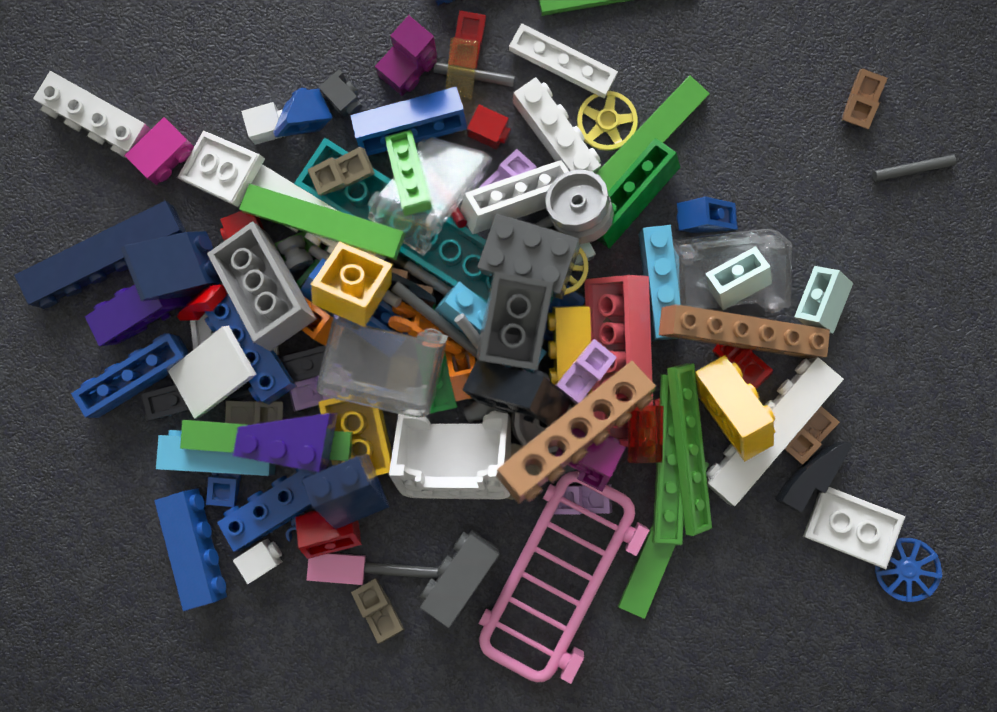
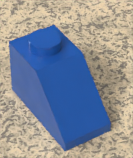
(303, 113)
(706, 215)

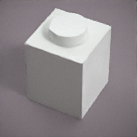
(261, 122)
(258, 560)

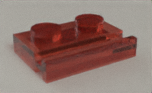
(646, 435)

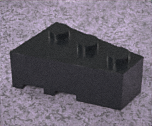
(516, 391)

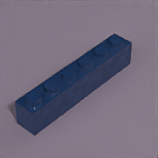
(94, 257)

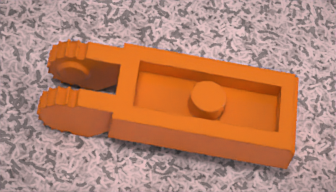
(417, 324)

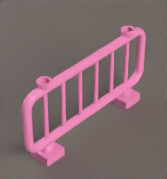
(559, 657)

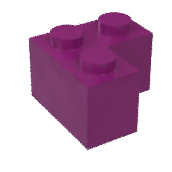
(409, 57)
(599, 461)

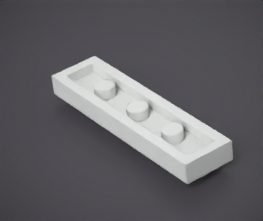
(562, 60)

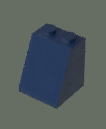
(346, 491)

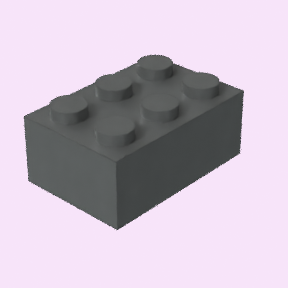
(529, 252)
(458, 577)

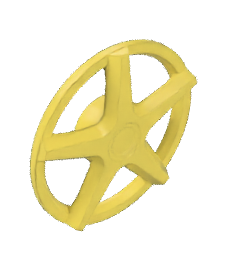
(607, 121)

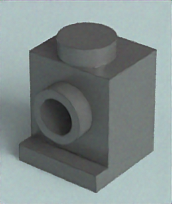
(341, 94)

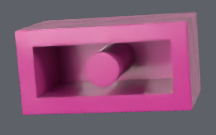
(160, 151)

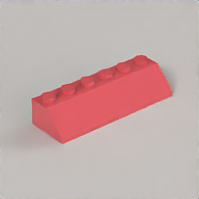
(628, 336)

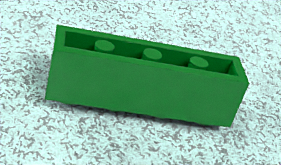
(639, 187)

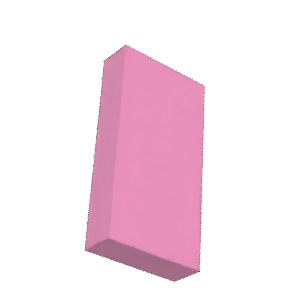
(337, 568)

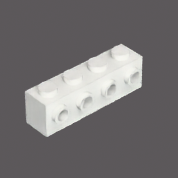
(91, 113)
(553, 128)
(510, 197)

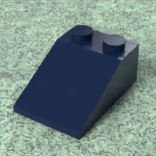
(171, 265)

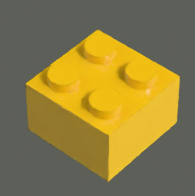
(351, 284)

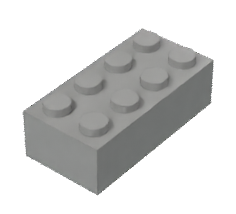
(261, 286)

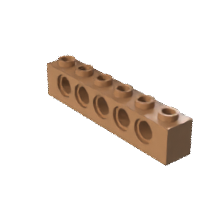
(743, 331)
(627, 381)

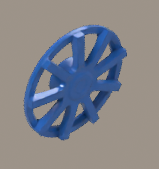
(909, 570)

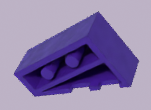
(128, 315)
(289, 442)

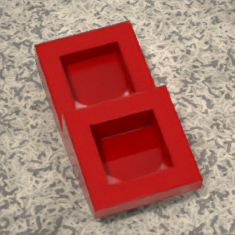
(471, 27)
(203, 301)
(751, 366)

